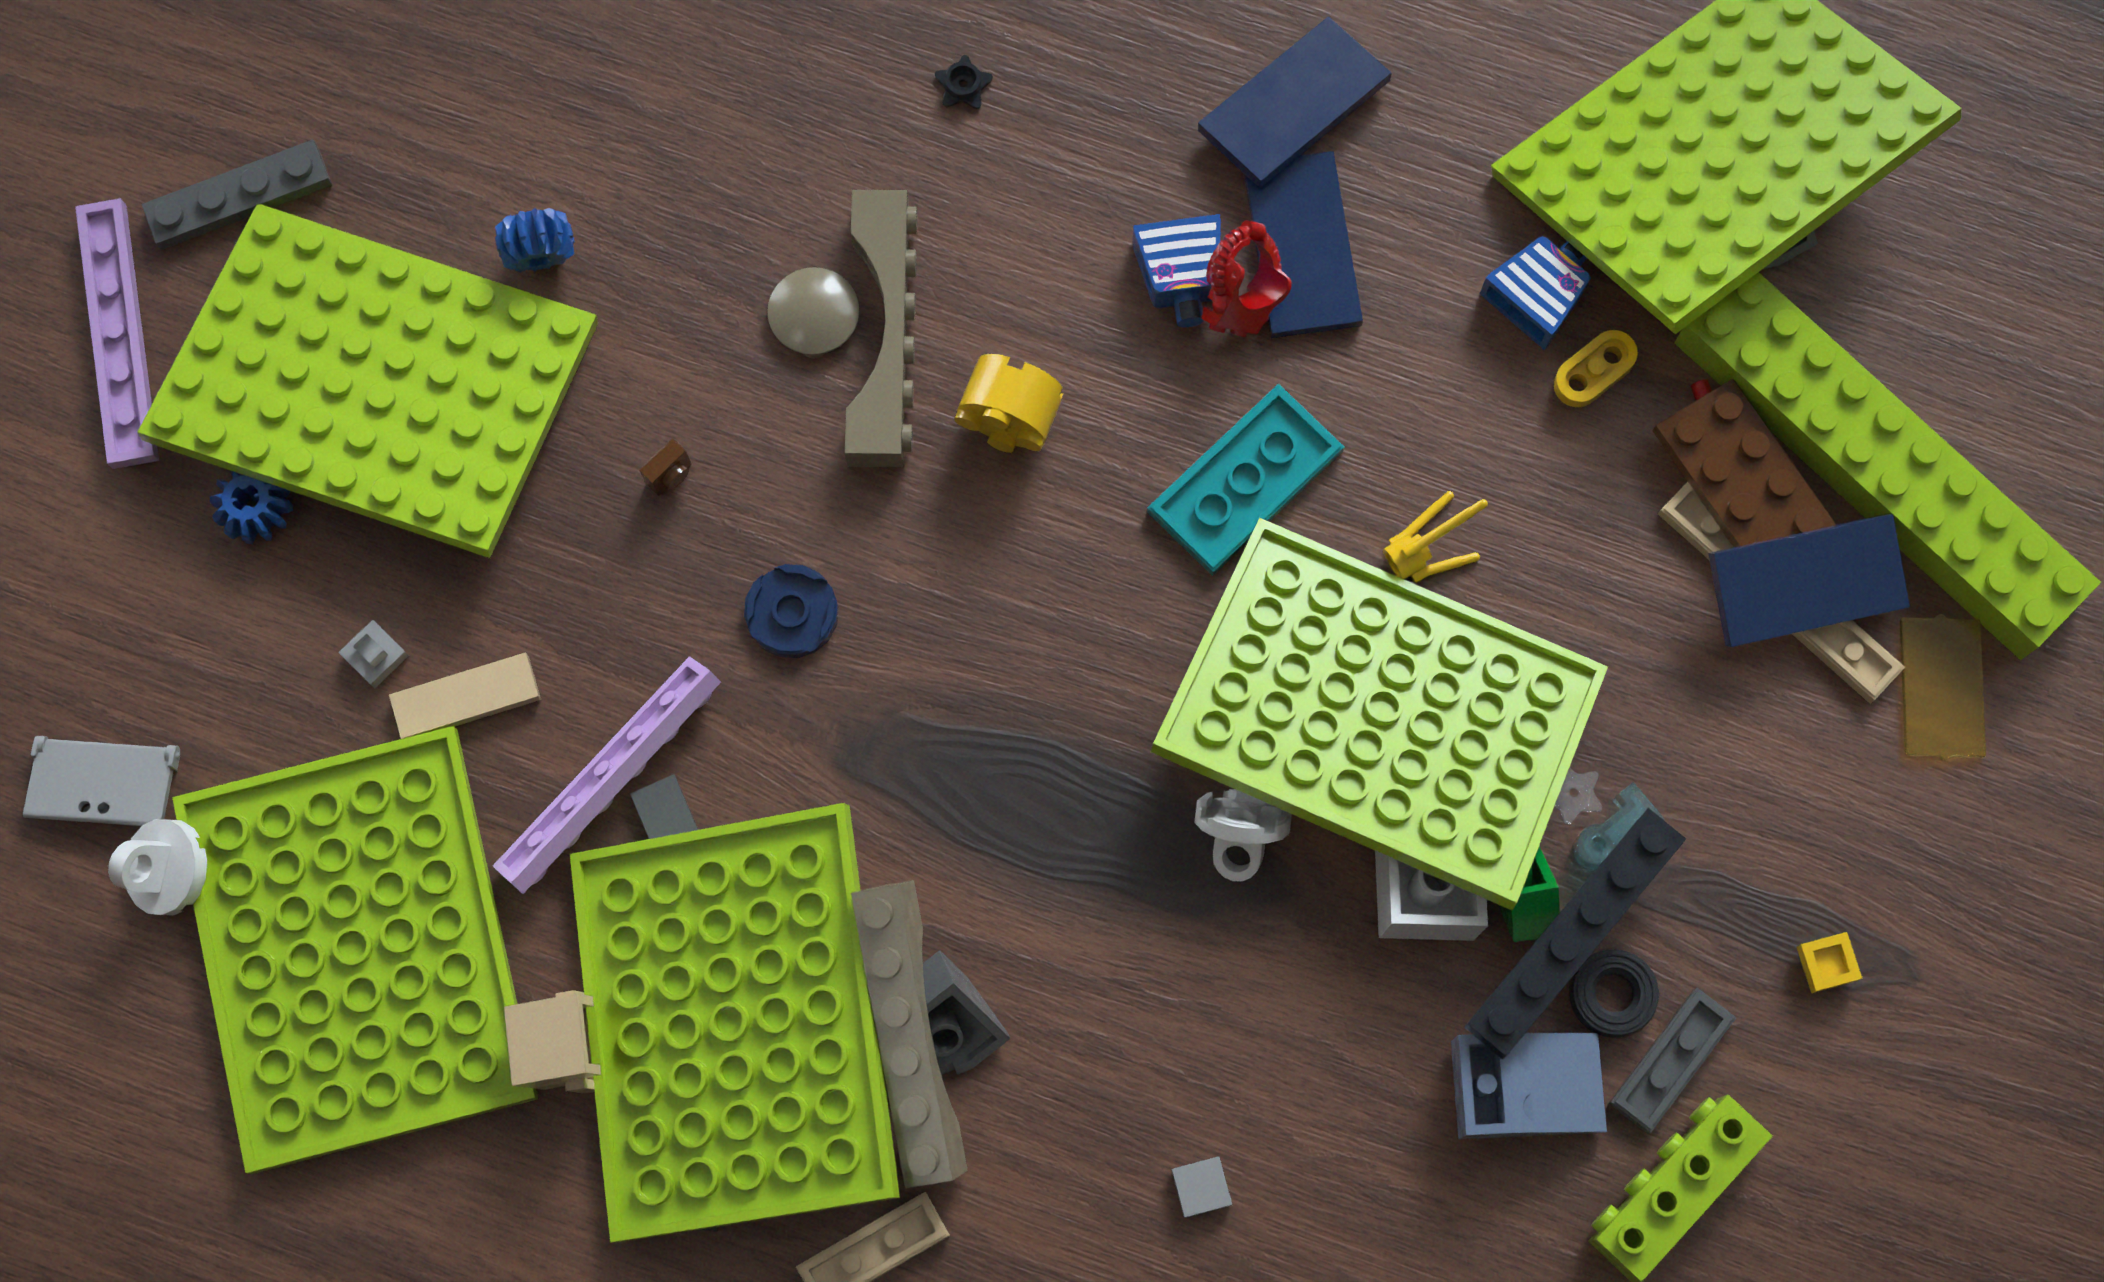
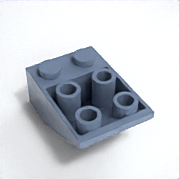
(1537, 1090)

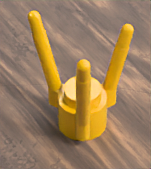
(1409, 555)

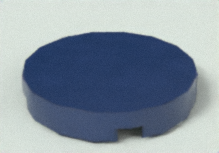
(791, 611)

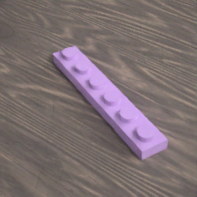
(115, 330)
(606, 774)

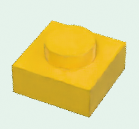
(1829, 962)

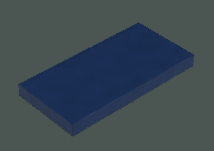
(1294, 102)
(1310, 230)
(1809, 580)

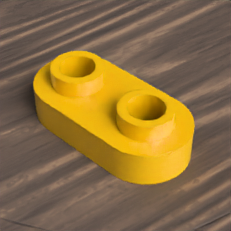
(1593, 370)

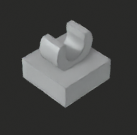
(373, 653)

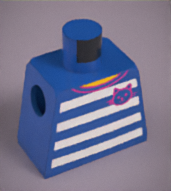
(1175, 263)
(1538, 288)

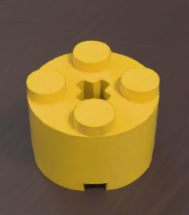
(1009, 403)

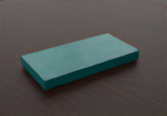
(1245, 478)

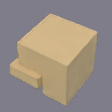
(551, 1043)

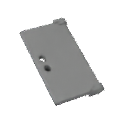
(77, 773)

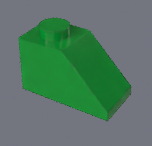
(1536, 904)

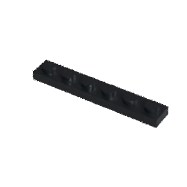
(1575, 933)

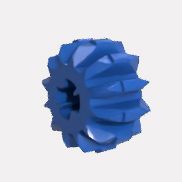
(534, 240)
(244, 519)

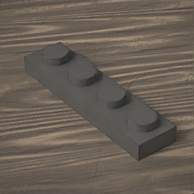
(236, 194)

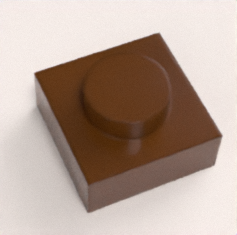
(666, 468)

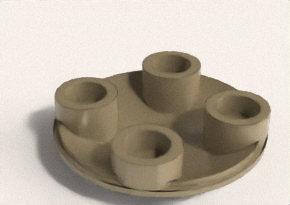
(813, 311)

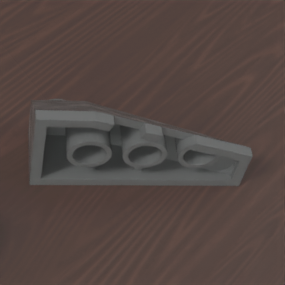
(959, 1018)

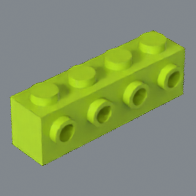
(1679, 1188)

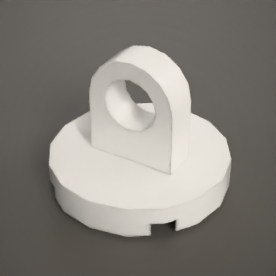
(1240, 822)
(160, 867)

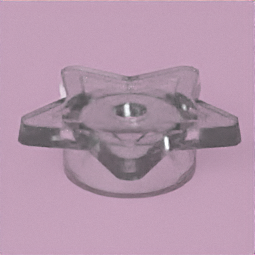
(1586, 798)

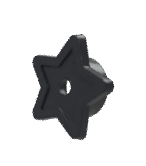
(963, 71)

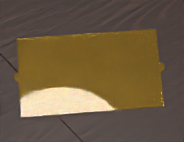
(1942, 687)

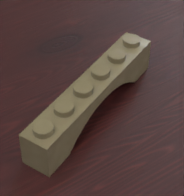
(877, 415)
(919, 1104)

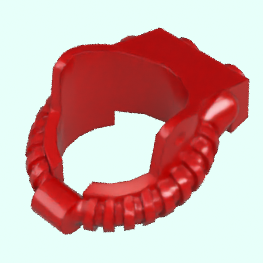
(1267, 289)

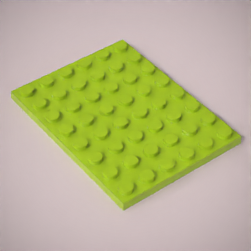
(1723, 149)
(370, 379)
(1382, 712)
(352, 949)
(732, 1025)

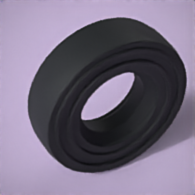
(1643, 987)

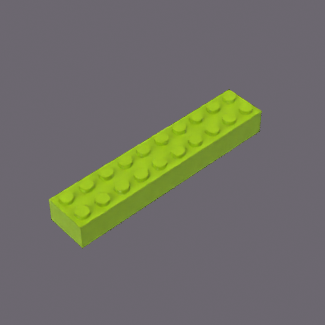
(1890, 463)

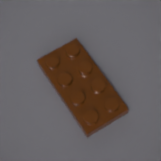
(1740, 469)

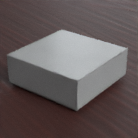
(1201, 1187)

